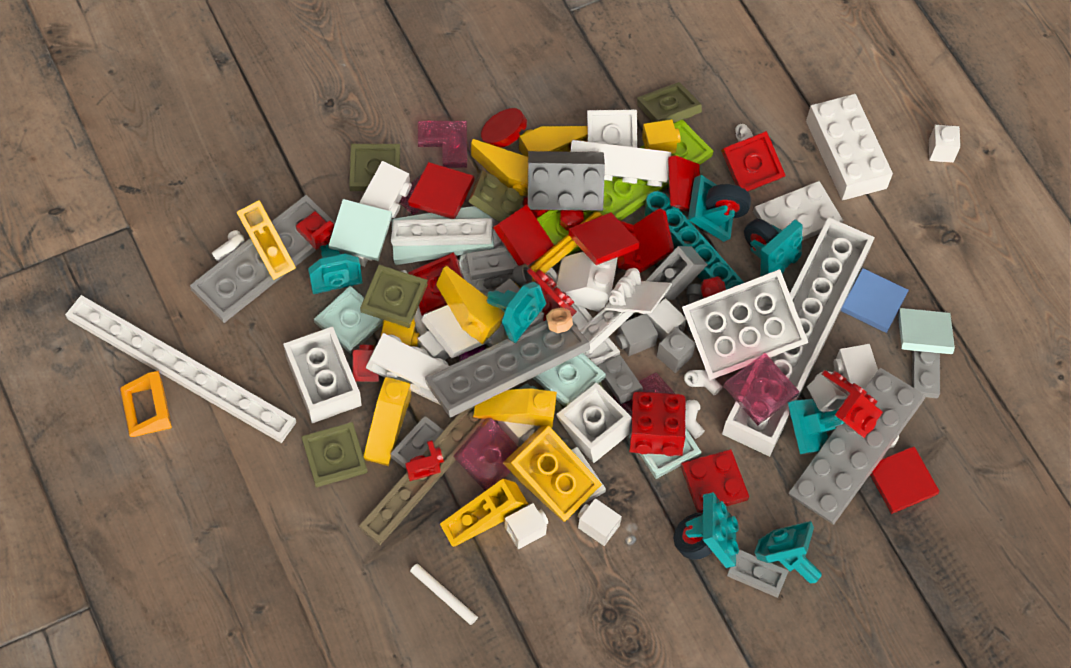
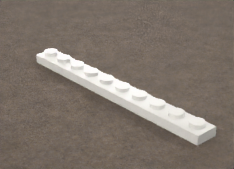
(181, 369)

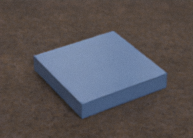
(874, 300)

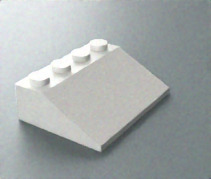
(744, 324)

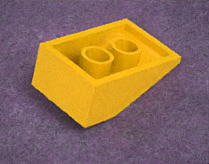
(552, 472)

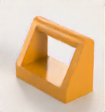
(157, 423)

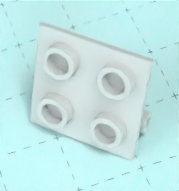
(636, 295)

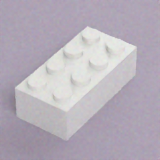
(848, 147)

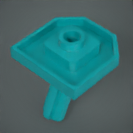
(334, 271)
(518, 307)
(811, 424)
(789, 547)

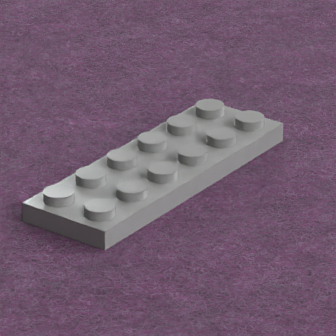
(243, 273)
(504, 366)
(849, 458)

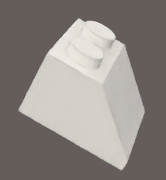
(586, 282)
(595, 422)

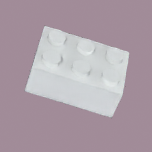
(322, 374)

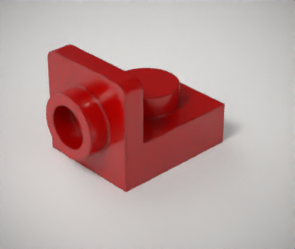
(316, 230)
(360, 360)
(425, 466)

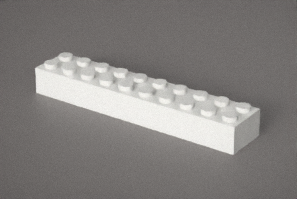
(818, 301)

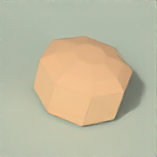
(559, 320)

